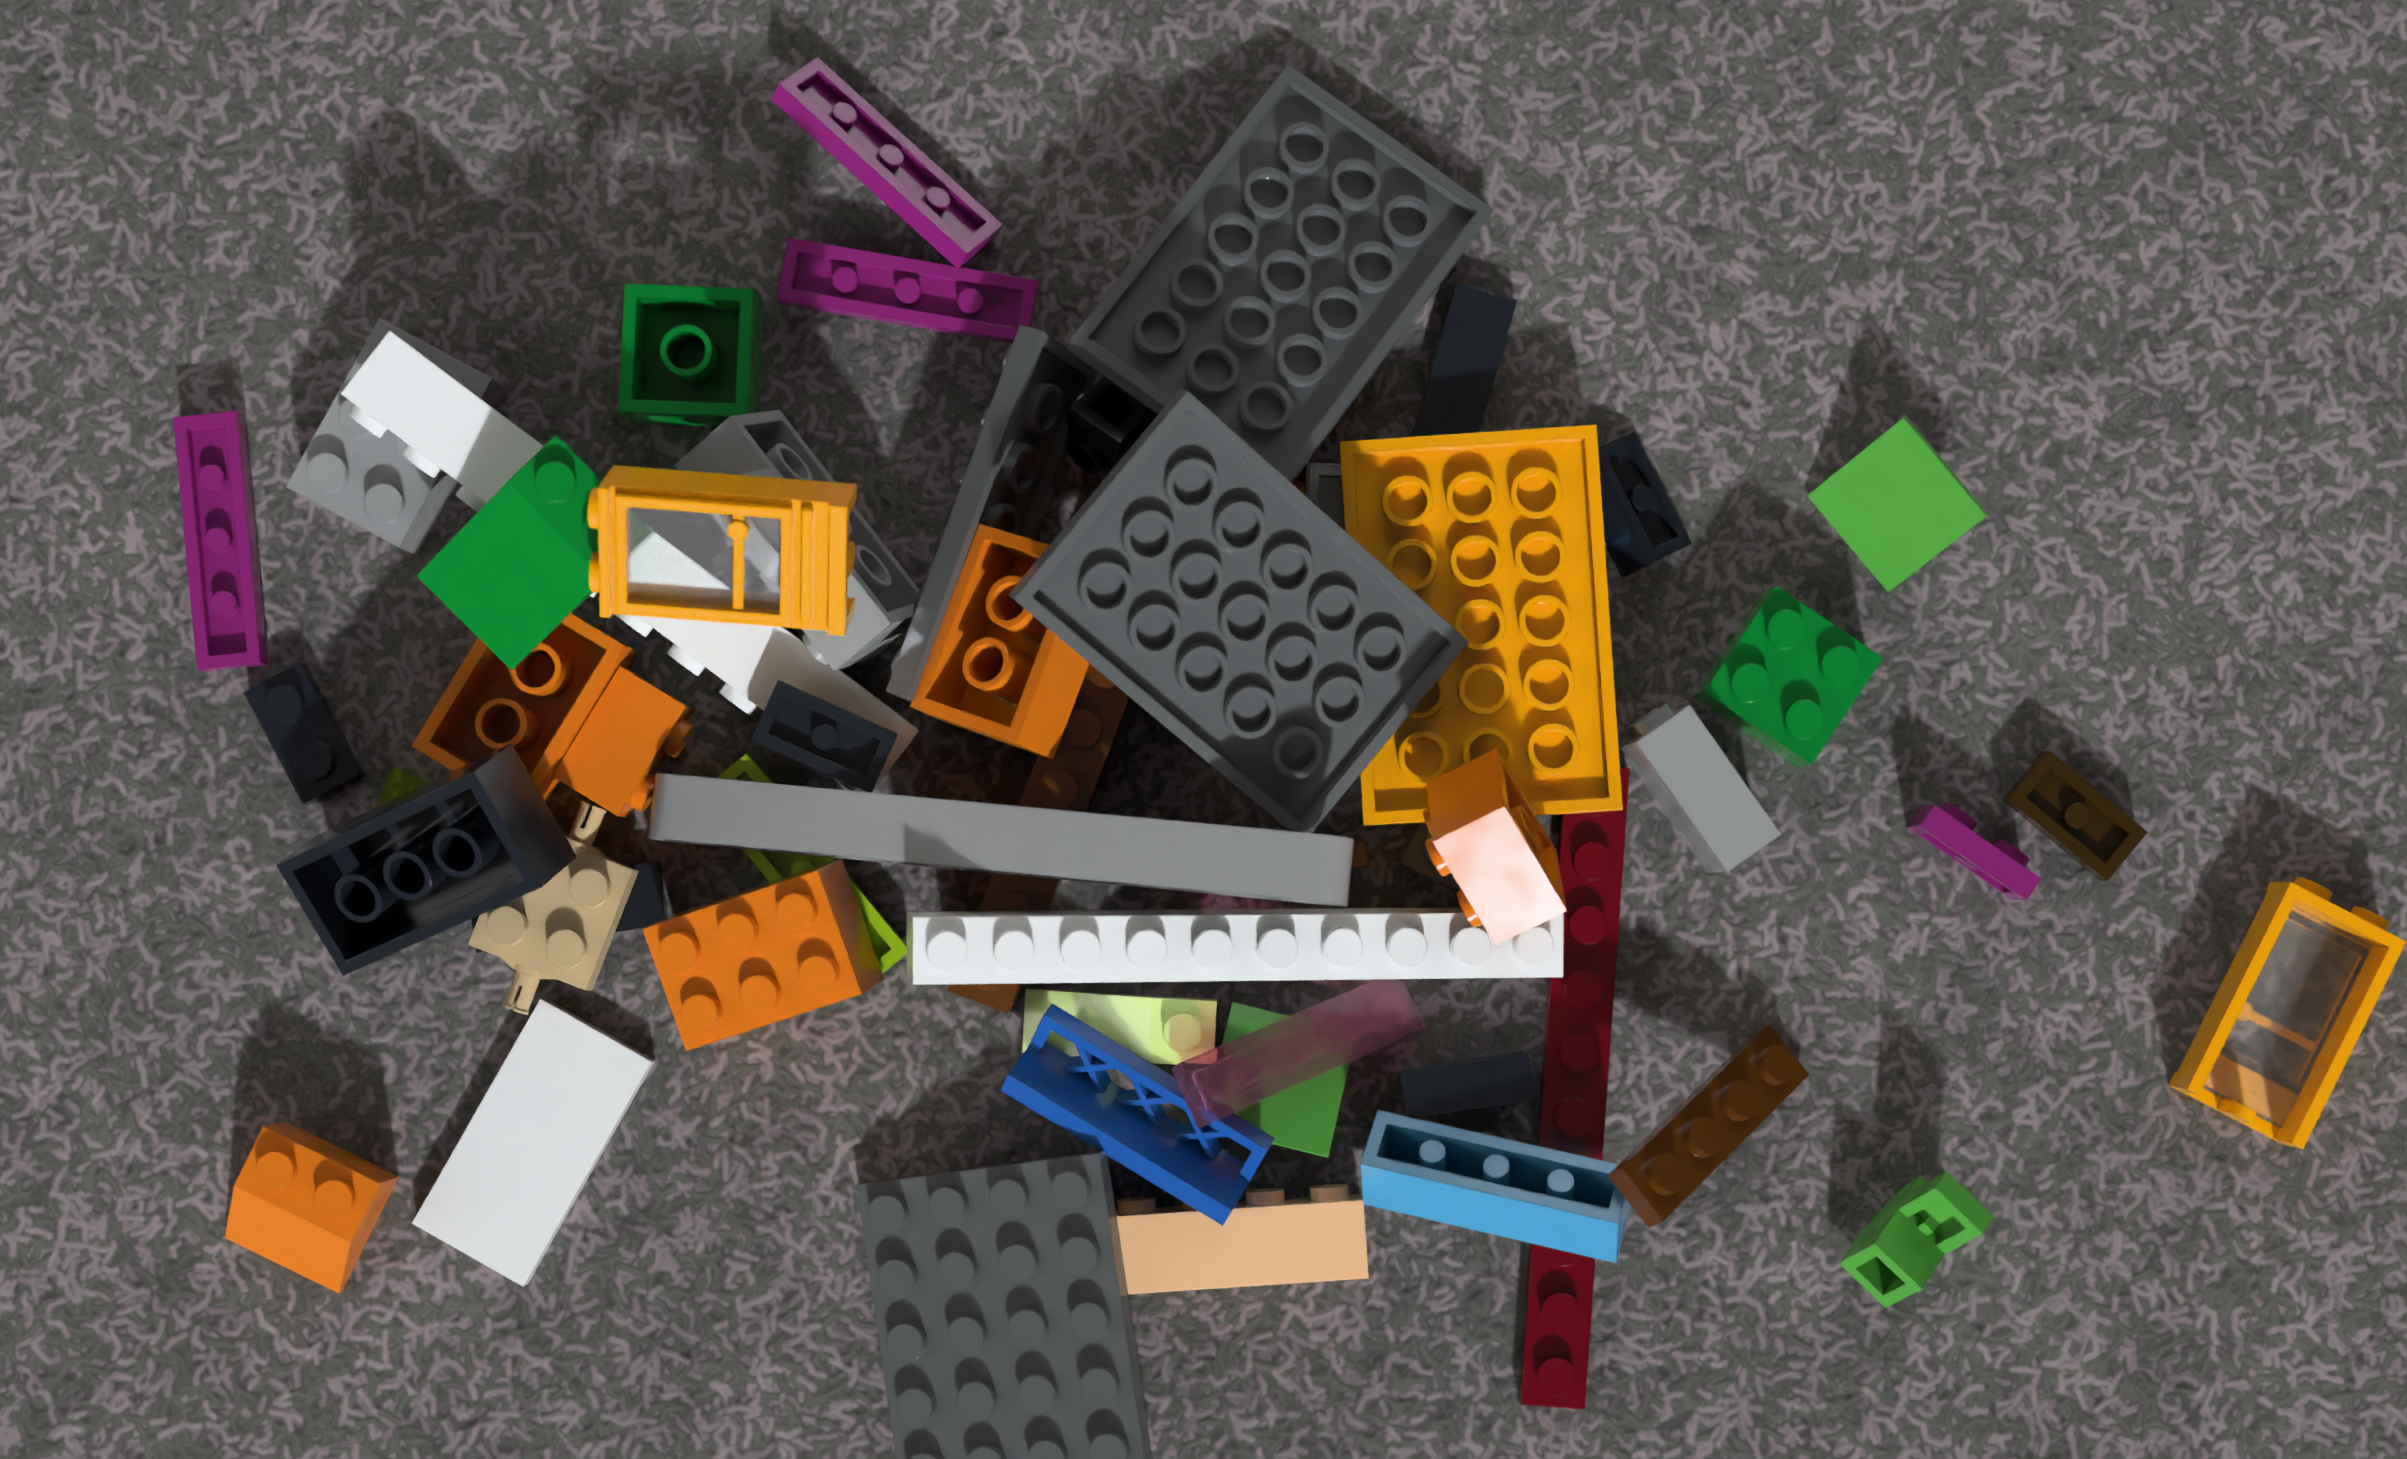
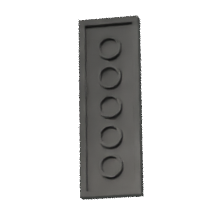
(1005, 481)

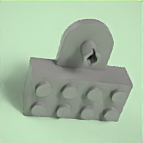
(883, 592)

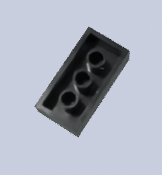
(427, 860)

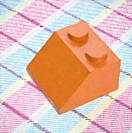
(307, 1204)

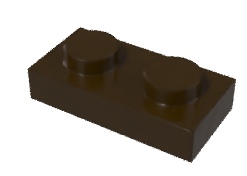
(2074, 815)

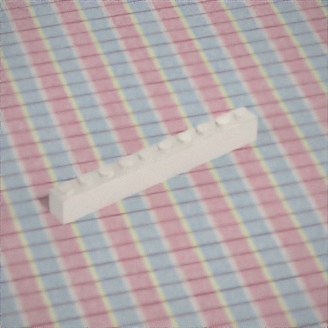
(483, 449)
(1220, 946)

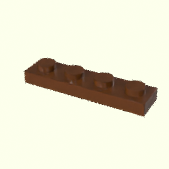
(1708, 1126)

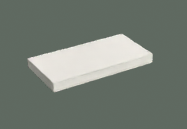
(533, 1142)

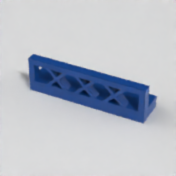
(1132, 1122)

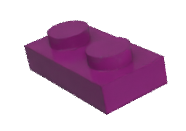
(1996, 864)

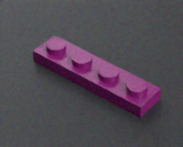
(886, 162)
(906, 291)
(220, 541)

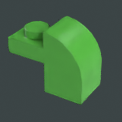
(1912, 1235)

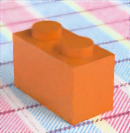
(626, 743)

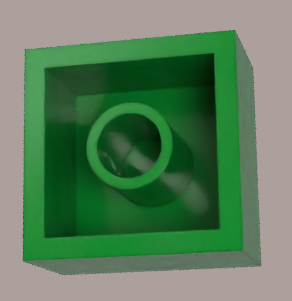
(690, 354)
(1787, 677)

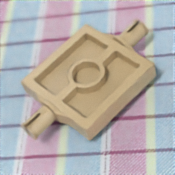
(564, 924)

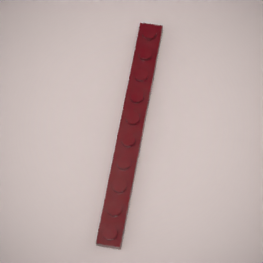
(1574, 1095)

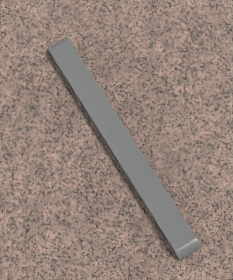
(1003, 839)

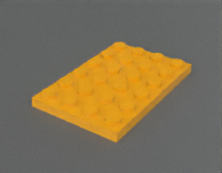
(1512, 556)

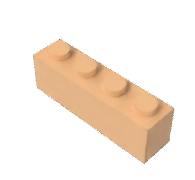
(1258, 1245)

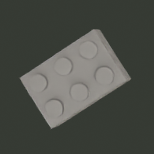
(368, 475)

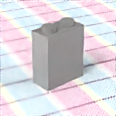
(1697, 788)

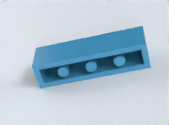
(1494, 1186)

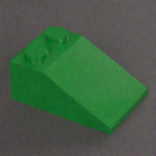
(522, 555)

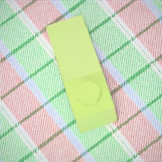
(1149, 1025)

